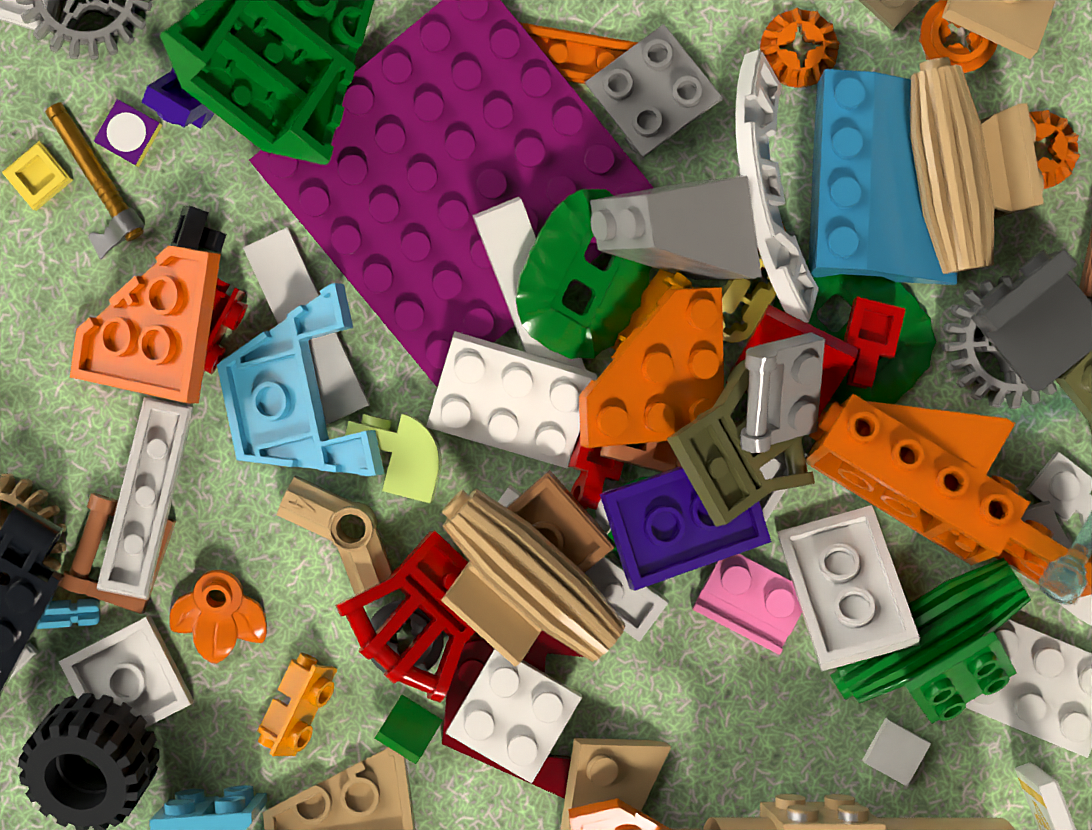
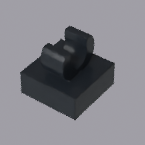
(192, 234)

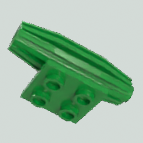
(956, 647)

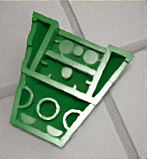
(272, 67)

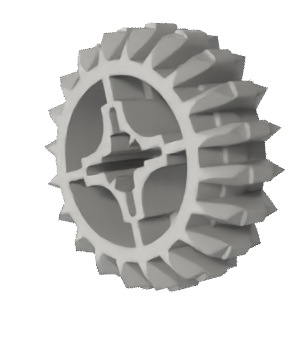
(64, 30)
(966, 347)

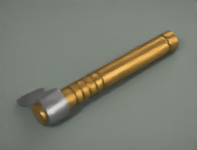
(125, 221)

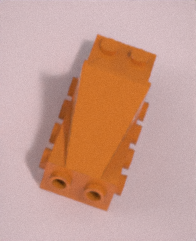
(933, 478)

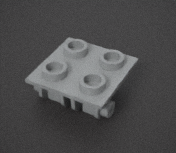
(653, 91)

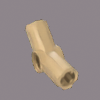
(322, 514)

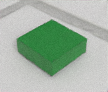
(408, 729)

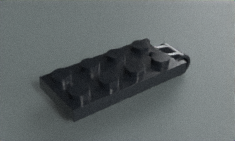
(26, 595)

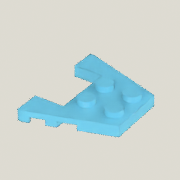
(276, 396)

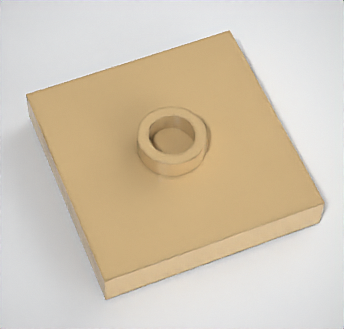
(1010, 23)

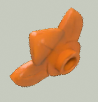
(218, 623)

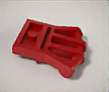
(424, 581)

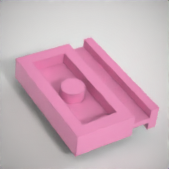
(750, 601)

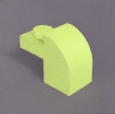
(414, 457)

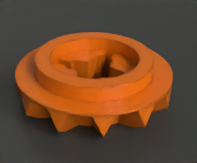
(782, 32)
(934, 34)
(1062, 147)

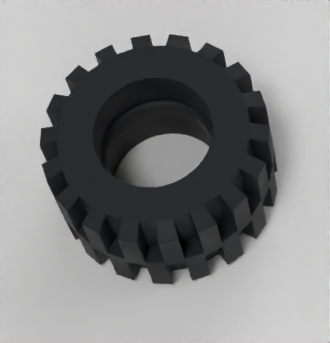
(72, 787)

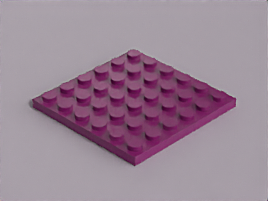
(429, 136)

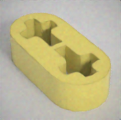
(752, 311)

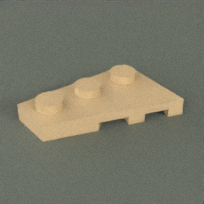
(612, 770)
(362, 797)

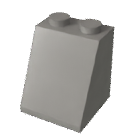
(683, 228)

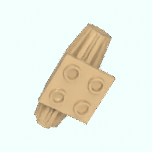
(968, 165)
(522, 584)

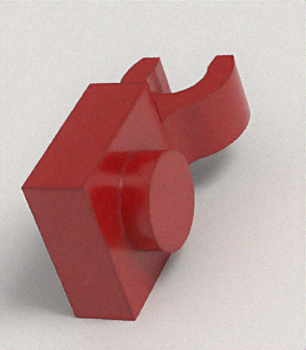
(875, 332)
(593, 474)

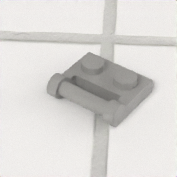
(782, 391)

